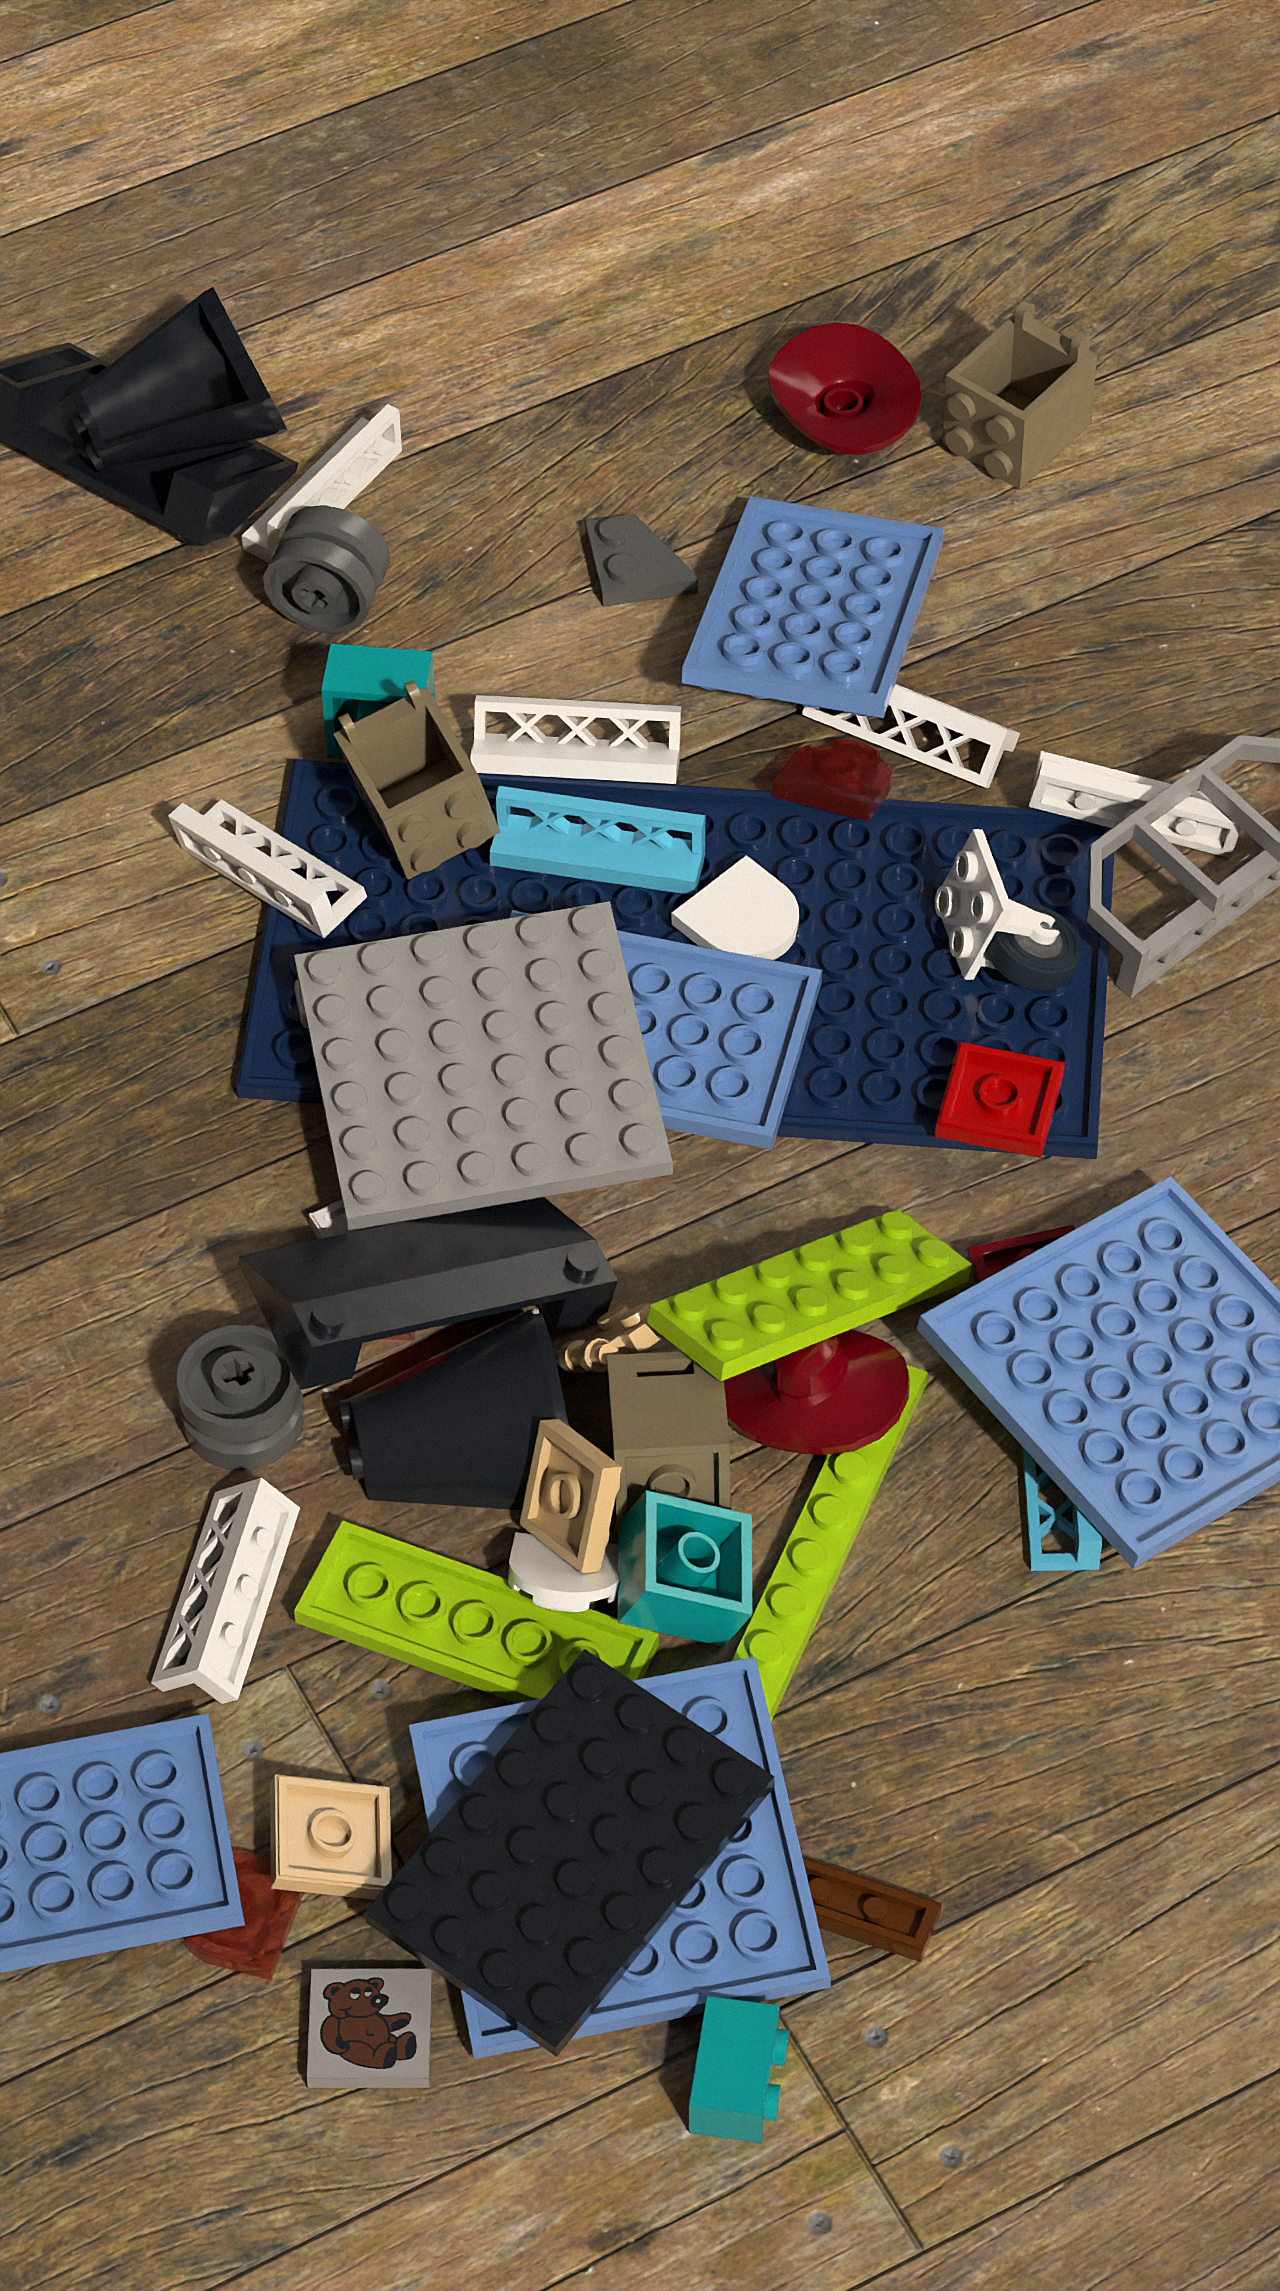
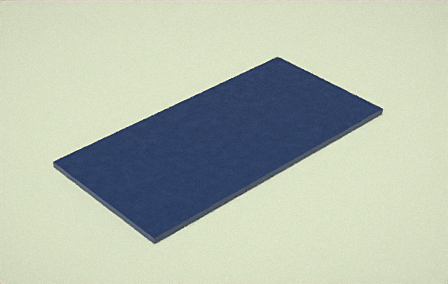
(866, 918)

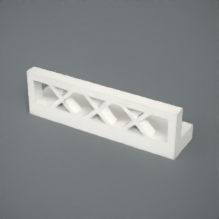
(332, 479)
(946, 718)
(580, 756)
(1111, 796)
(265, 875)
(234, 1590)

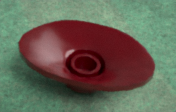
(845, 388)
(821, 1396)

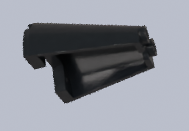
(176, 392)
(460, 1421)

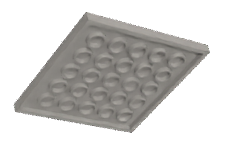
(481, 1066)

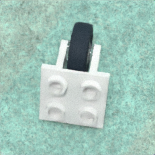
(991, 931)

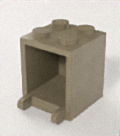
(1019, 398)
(416, 781)
(668, 1429)

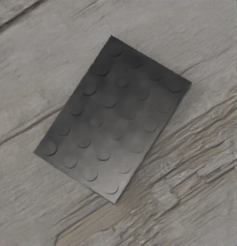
(569, 1851)

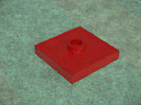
(1000, 1099)

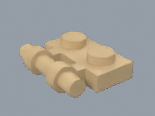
(619, 1333)

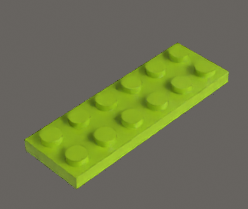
(808, 1294)
(457, 1618)

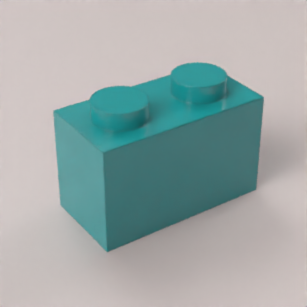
(735, 2070)

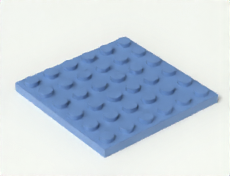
(1131, 1367)
(744, 1924)

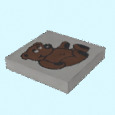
(370, 2028)

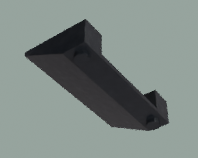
(190, 493)
(424, 1275)

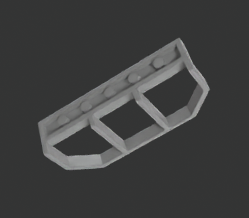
(1215, 903)

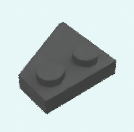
(635, 562)

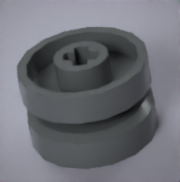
(326, 569)
(238, 1398)

